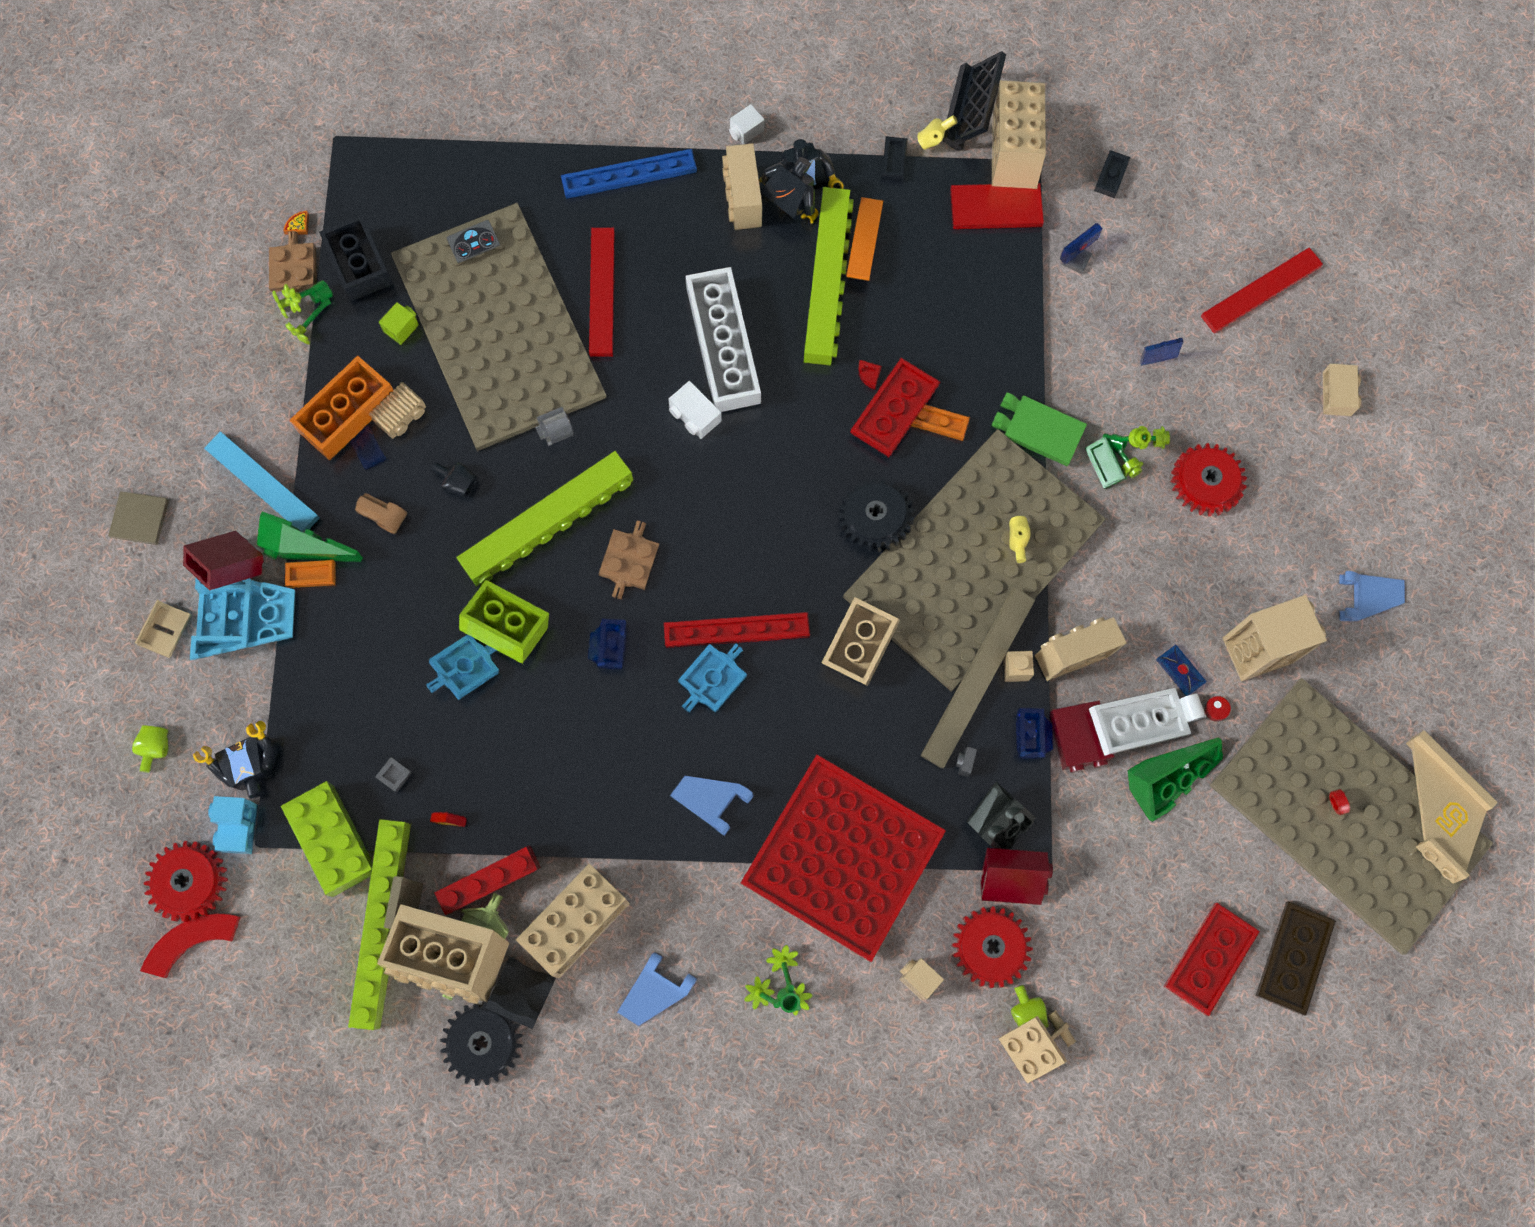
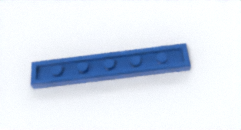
(628, 173)

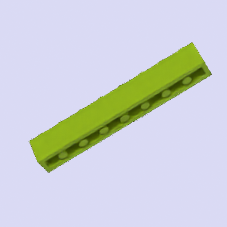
(827, 276)
(545, 519)
(370, 977)

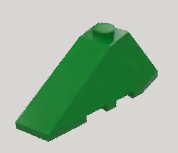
(283, 540)
(1165, 777)

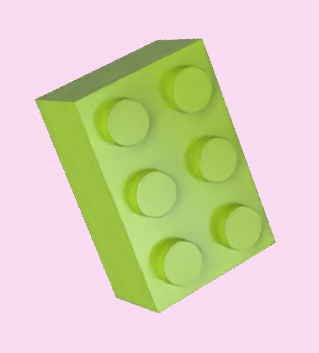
(503, 621)

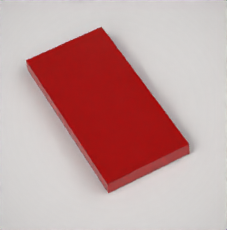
(995, 207)
(895, 407)
(1211, 959)

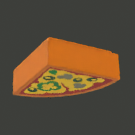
(298, 223)

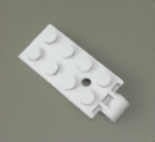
(1134, 723)

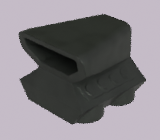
(1000, 818)

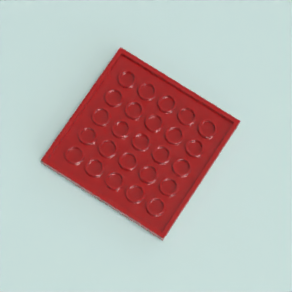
(843, 858)

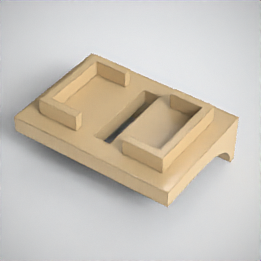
(168, 618)

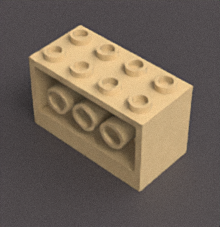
(1018, 134)
(1274, 637)
(572, 921)
(443, 954)

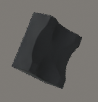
(520, 993)

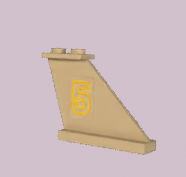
(1449, 806)

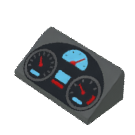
(473, 241)

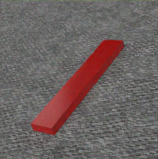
(1261, 290)
(601, 292)
(736, 630)

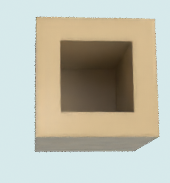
(1018, 666)

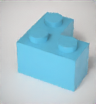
(235, 824)

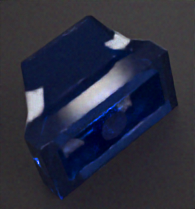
(608, 644)
(1033, 733)

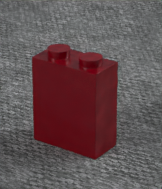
(222, 560)
(1077, 738)
(1015, 876)

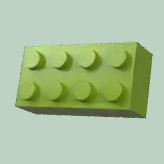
(328, 839)

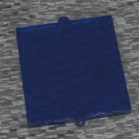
(1161, 351)

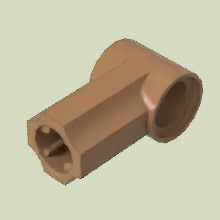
(385, 515)

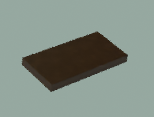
(1295, 958)

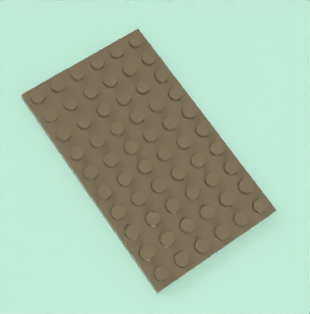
(498, 329)
(958, 559)
(1363, 856)

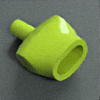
(150, 744)
(1028, 1008)

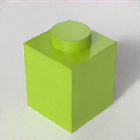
(399, 323)

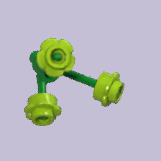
(1138, 438)

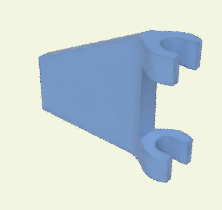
(1371, 595)
(709, 798)
(653, 993)

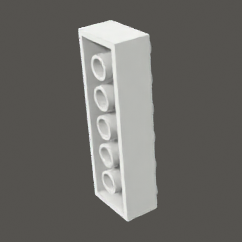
(723, 339)

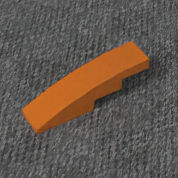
(864, 238)

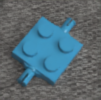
(463, 667)
(712, 678)

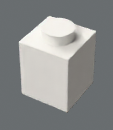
(746, 124)

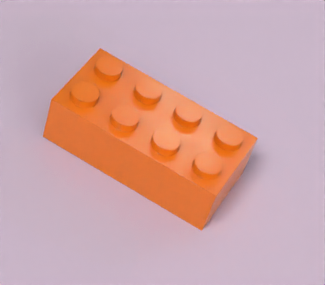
(341, 407)

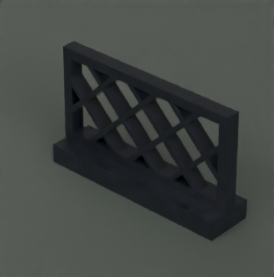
(964, 99)

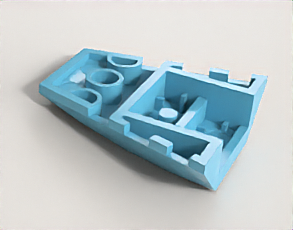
(241, 617)

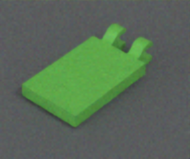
(1040, 428)

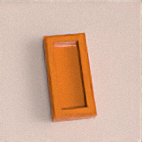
(310, 574)

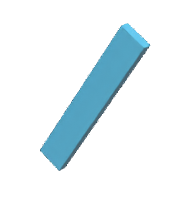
(261, 482)

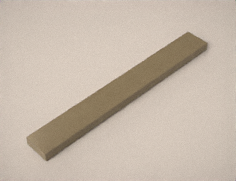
(977, 678)

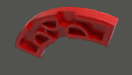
(184, 936)

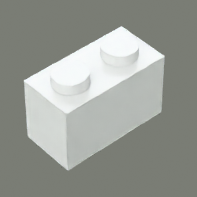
(694, 410)

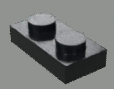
(1112, 174)

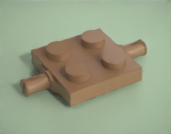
(292, 265)
(628, 559)

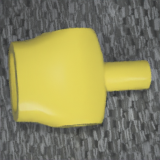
(934, 132)
(1019, 537)

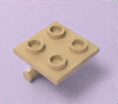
(1034, 1048)

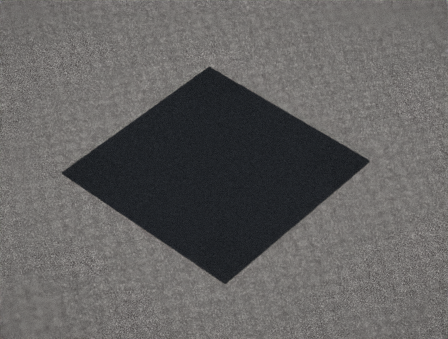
(741, 520)

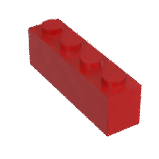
(487, 880)

